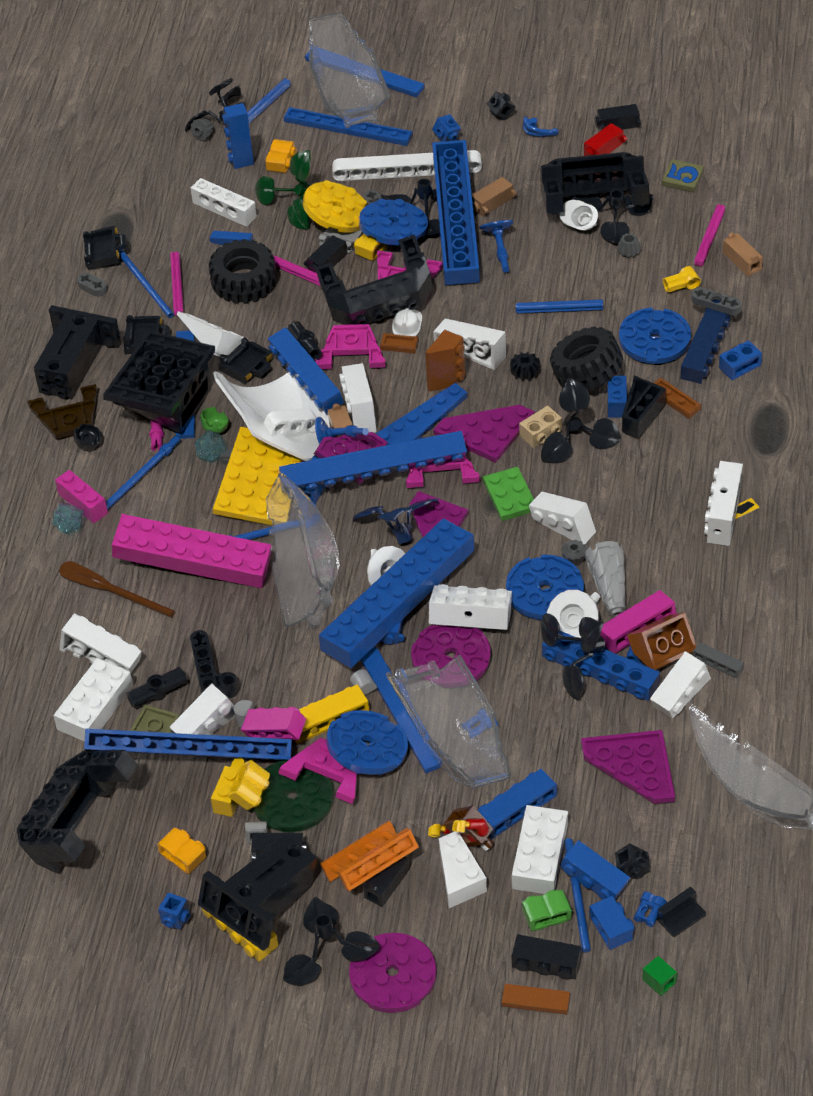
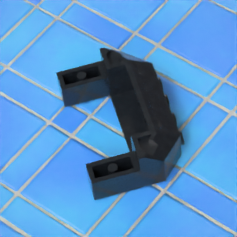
(593, 175)
(381, 297)
(49, 825)

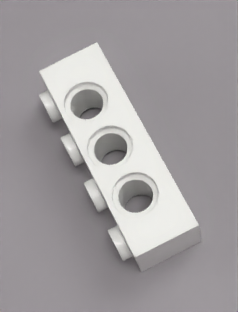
(223, 202)

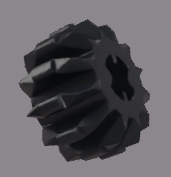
(525, 366)

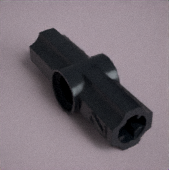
(305, 339)
(156, 687)

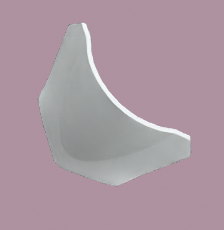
(277, 414)

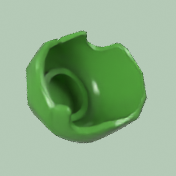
(213, 420)

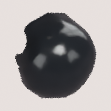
(87, 436)

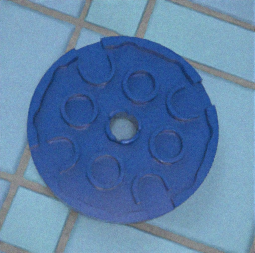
(407, 220)
(640, 325)
(530, 574)
(386, 746)

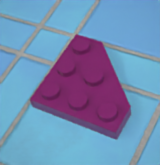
(345, 444)
(432, 513)

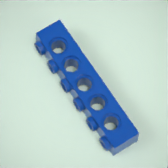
(606, 667)

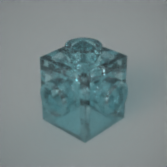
(209, 446)
(67, 517)

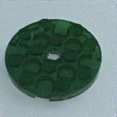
(305, 811)

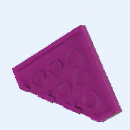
(488, 431)
(635, 761)

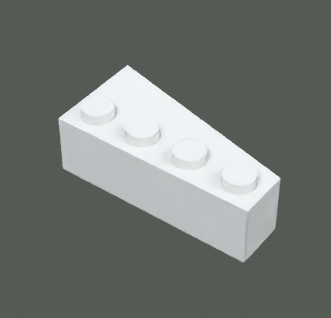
(481, 343)
(358, 396)
(94, 642)

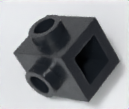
(501, 105)
(632, 861)

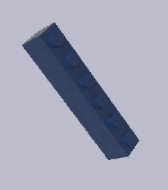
(704, 345)

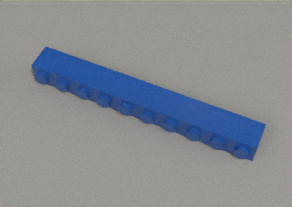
(376, 461)
(188, 744)

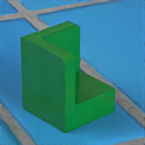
(659, 975)

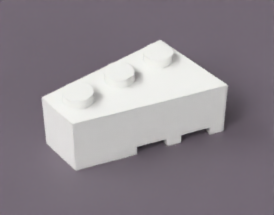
(564, 516)
(680, 685)
(205, 714)
(460, 870)

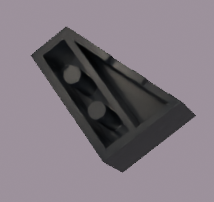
(642, 406)

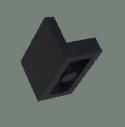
(680, 912)

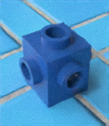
(446, 128)
(174, 911)

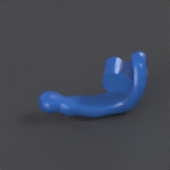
(530, 128)

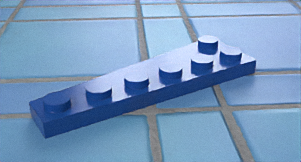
(423, 417)

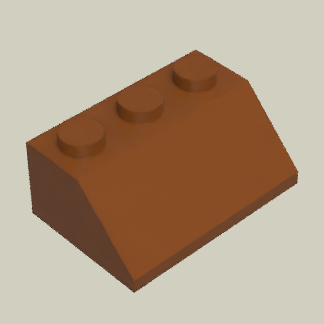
(445, 361)
(663, 640)

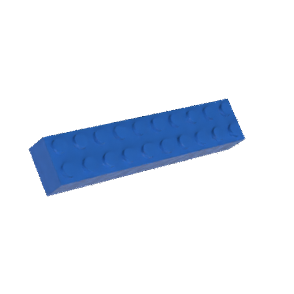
(455, 212)
(396, 593)

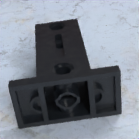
(72, 349)
(259, 890)

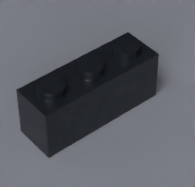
(546, 957)

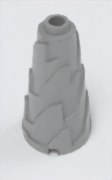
(608, 572)

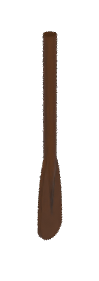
(87, 577)

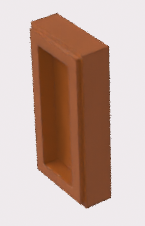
(399, 343)

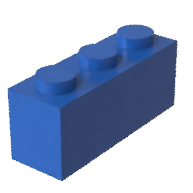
(594, 871)

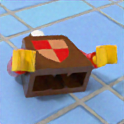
(469, 824)

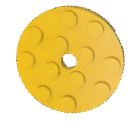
(323, 202)

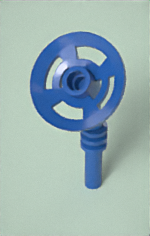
(497, 229)
(323, 430)

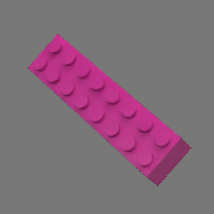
(191, 551)

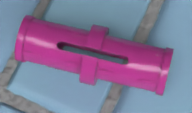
(156, 435)

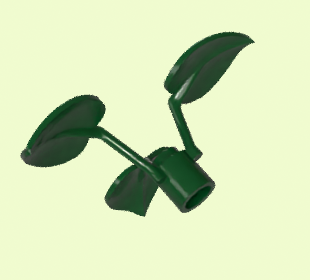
(300, 168)

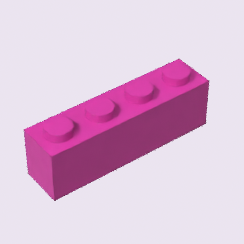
(641, 614)

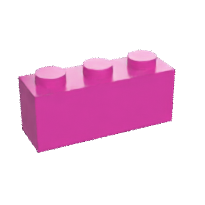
(81, 495)
(274, 723)

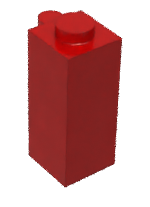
(605, 141)

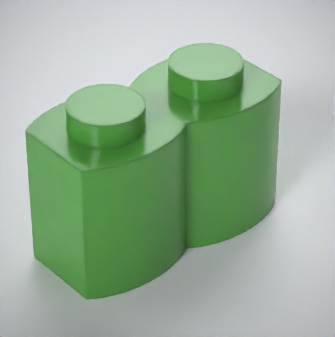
(546, 910)

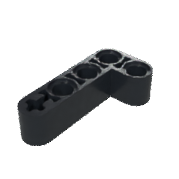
(225, 682)

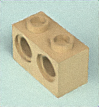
(539, 426)

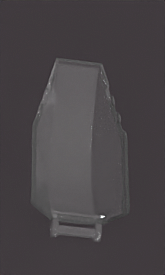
(345, 70)
(303, 552)
(453, 721)
(753, 777)

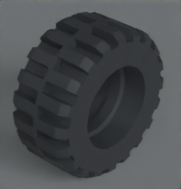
(239, 256)
(587, 357)

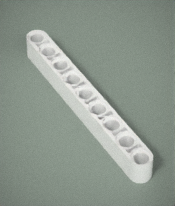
(393, 166)

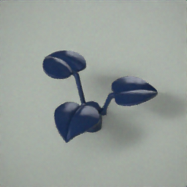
(401, 529)

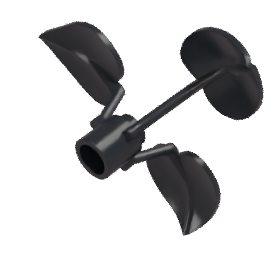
(236, 91)
(424, 191)
(614, 230)
(604, 432)
(590, 643)
(320, 919)

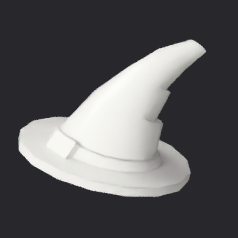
(381, 561)
(571, 607)

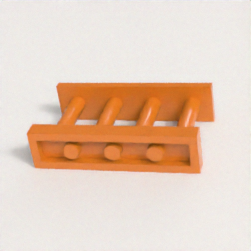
(369, 855)

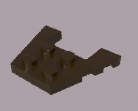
(64, 419)

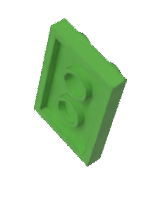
(508, 493)

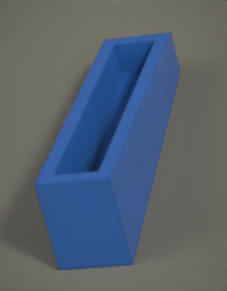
(223, 237)

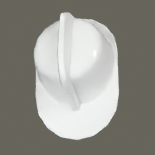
(579, 215)
(407, 322)

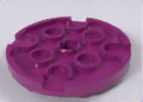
(439, 640)
(397, 992)

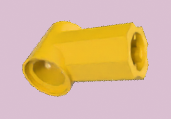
(686, 278)

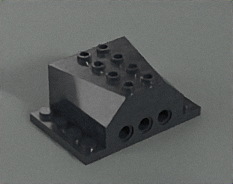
(163, 379)

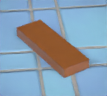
(679, 400)
(535, 999)

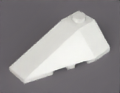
(211, 334)

